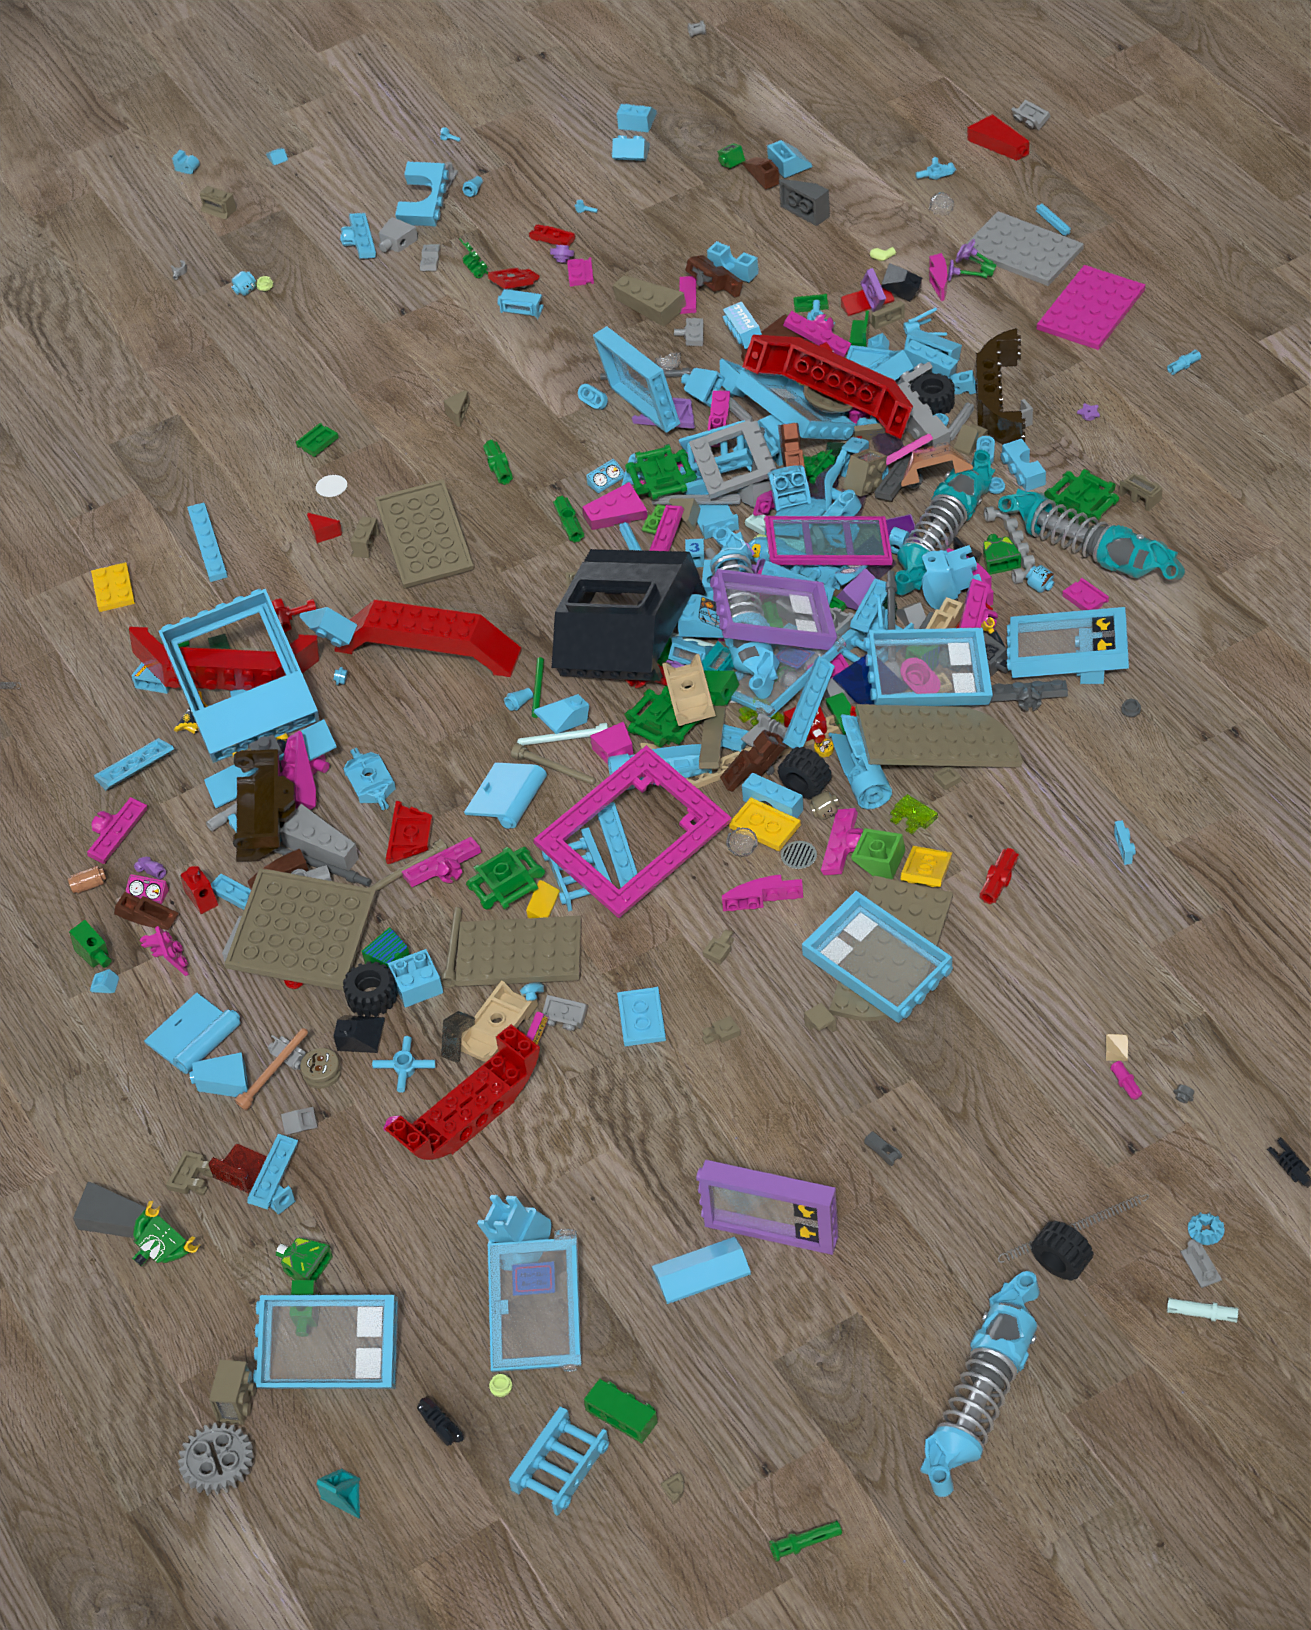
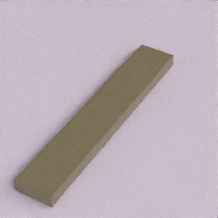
(712, 739)

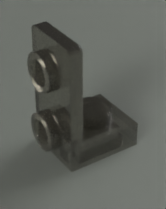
(452, 1034)

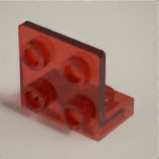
(238, 1168)

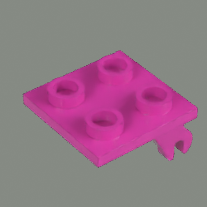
(167, 947)

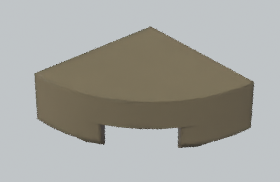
(674, 1487)

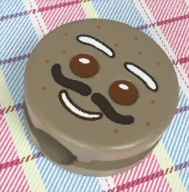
(320, 1068)

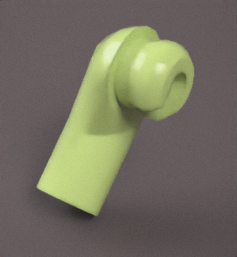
(882, 255)

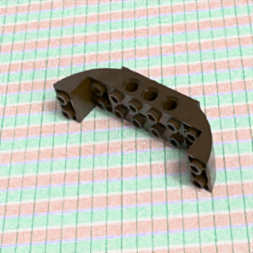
(998, 353)

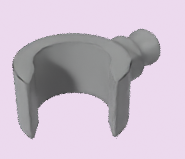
(179, 271)

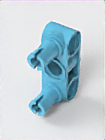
(845, 504)

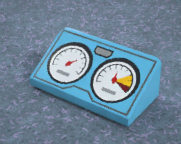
(605, 476)
(848, 572)

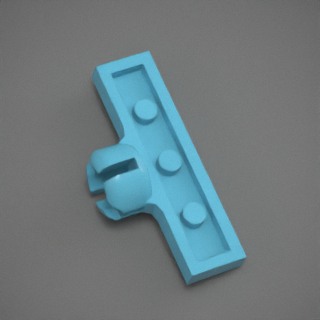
(358, 235)

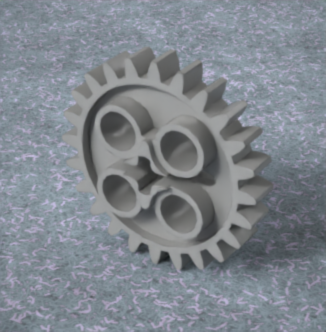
(194, 1465)

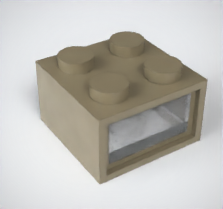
(865, 472)
(232, 1392)

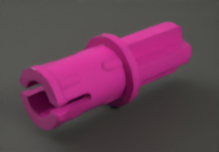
(1126, 1080)

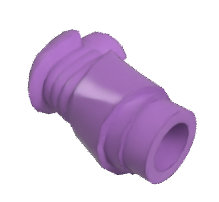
(151, 867)

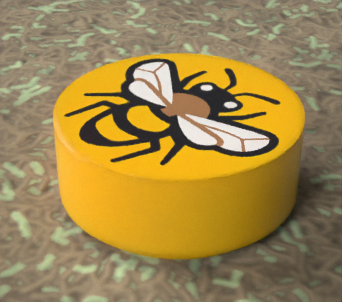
(824, 748)

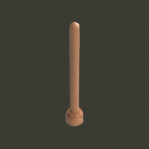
(244, 1100)

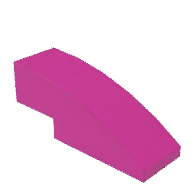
(938, 275)

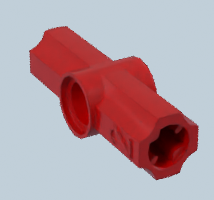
(999, 876)

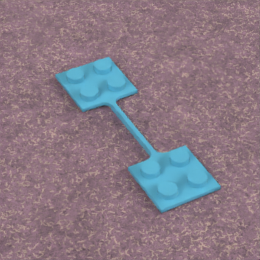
(223, 784)

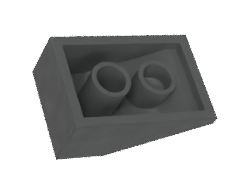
(805, 200)

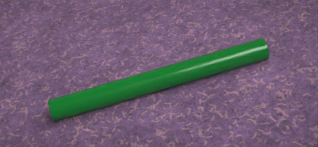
(537, 685)

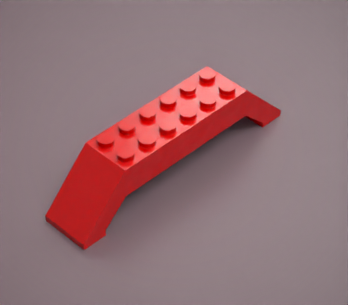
(831, 376)
(435, 631)
(221, 667)

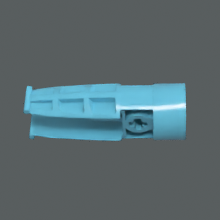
(682, 758)
(866, 780)

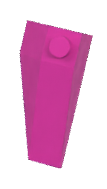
(299, 771)

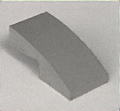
(430, 257)

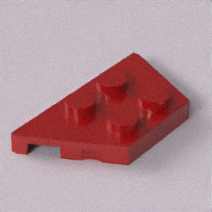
(408, 833)

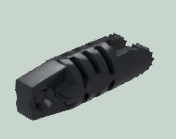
(1291, 1163)
(439, 1422)

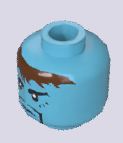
(1040, 578)

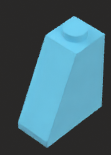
(221, 1075)

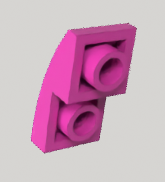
(764, 504)

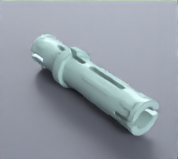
(1197, 1309)

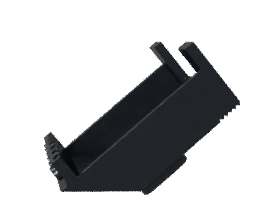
(622, 639)

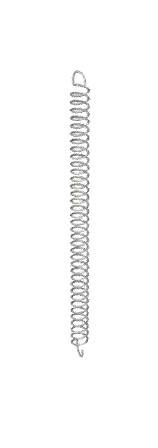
(1102, 1218)

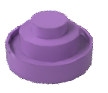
(561, 253)

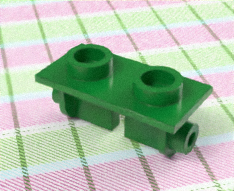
(823, 460)

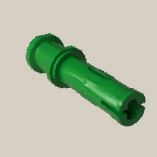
(794, 1543)

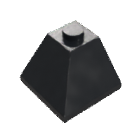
(901, 282)
(358, 1033)

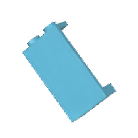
(711, 515)

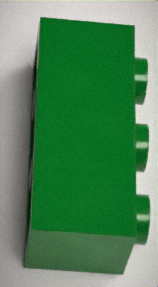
(621, 1410)

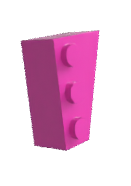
(615, 508)

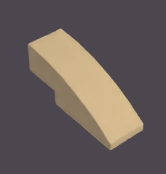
(947, 615)

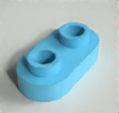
(594, 396)
(988, 444)

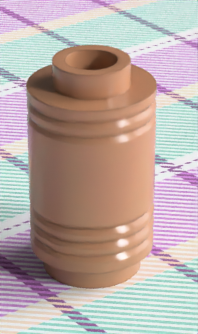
(87, 879)

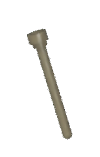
(520, 752)
(437, 847)
(448, 976)

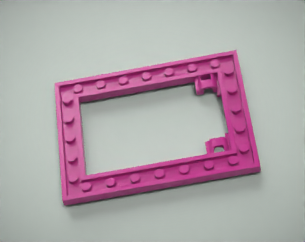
(647, 764)

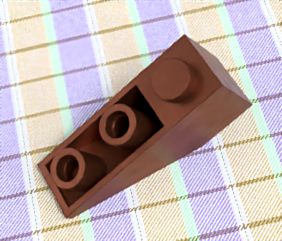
(763, 171)

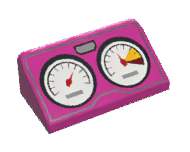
(147, 887)

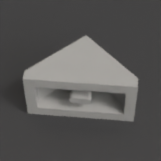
(912, 614)

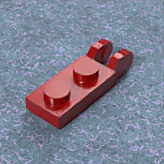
(552, 235)

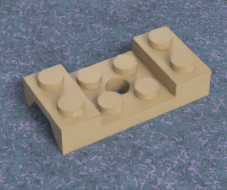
(693, 702)
(504, 1004)

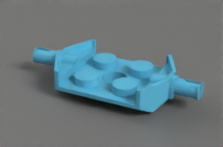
(373, 787)

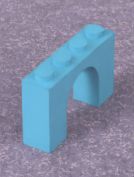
(426, 211)

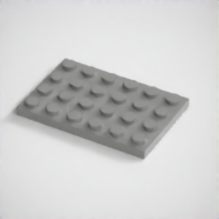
(1025, 248)

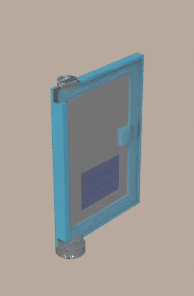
(792, 676)
(535, 1304)

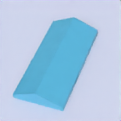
(133, 763)
(701, 1270)

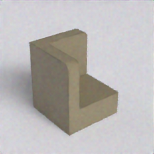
(819, 1018)

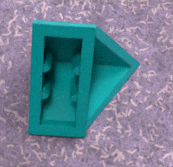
(341, 1491)

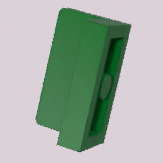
(860, 331)

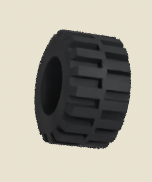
(935, 391)
(804, 772)
(366, 977)
(1062, 1250)

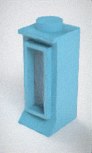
(520, 302)

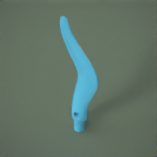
(831, 476)

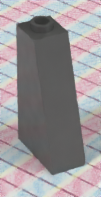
(106, 1212)

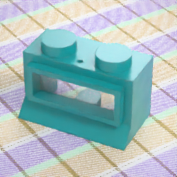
(718, 659)

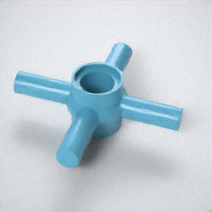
(404, 1064)

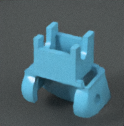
(947, 574)
(514, 1222)

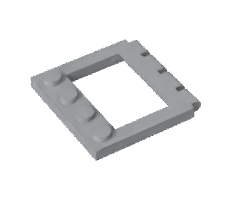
(708, 465)

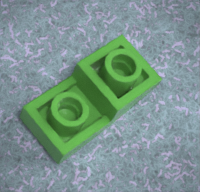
(652, 521)

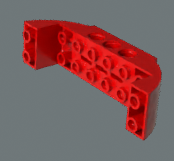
(473, 1102)

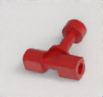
(285, 614)

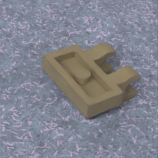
(185, 1174)

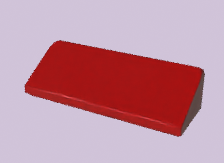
(857, 302)

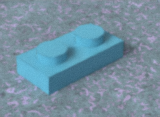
(1122, 838)

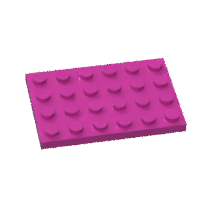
(1091, 307)

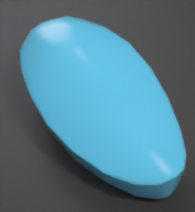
(530, 990)

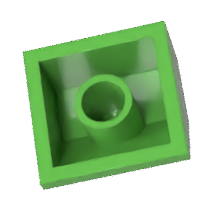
(879, 852)

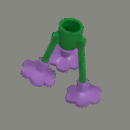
(965, 252)

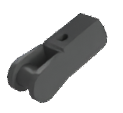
(881, 1147)

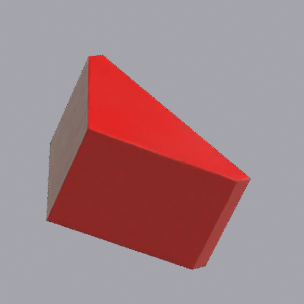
(323, 527)

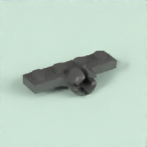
(892, 482)
(1029, 693)

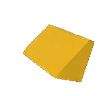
(542, 901)

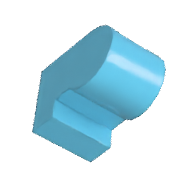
(185, 163)
(964, 382)
(897, 538)

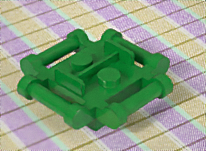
(660, 472)
(1083, 495)
(658, 720)
(503, 875)

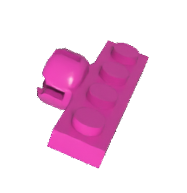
(817, 331)
(974, 608)
(114, 829)
(841, 841)
(443, 864)

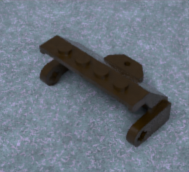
(261, 804)

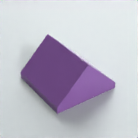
(856, 589)

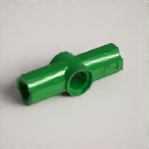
(497, 462)
(568, 519)

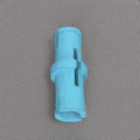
(1183, 362)

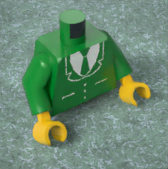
(158, 1239)

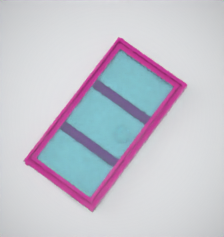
(828, 540)

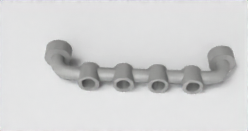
(1016, 537)

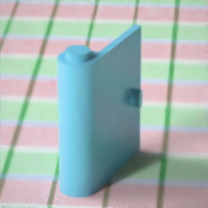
(507, 792)
(192, 1032)

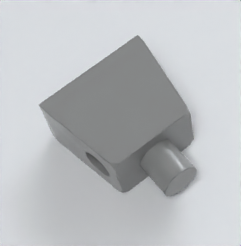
(397, 235)

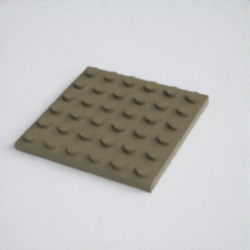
(300, 929)

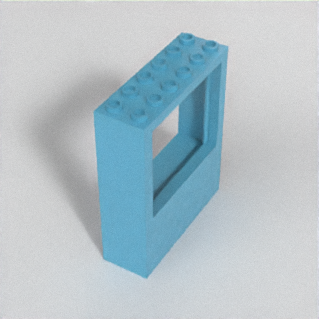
(259, 712)

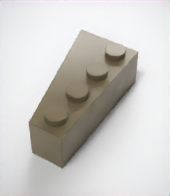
(649, 299)

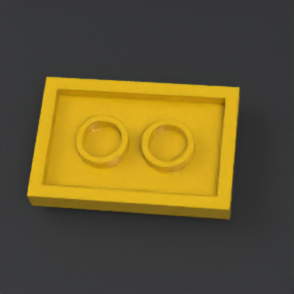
(112, 587)
(770, 824)
(926, 866)

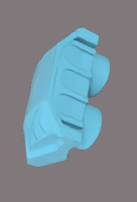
(789, 486)

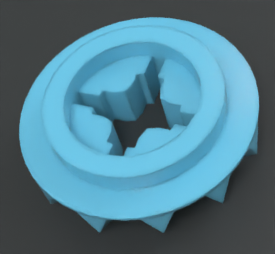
(1207, 1236)

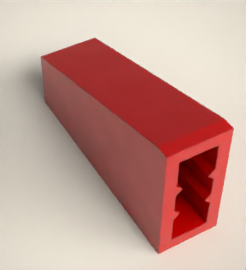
(998, 137)

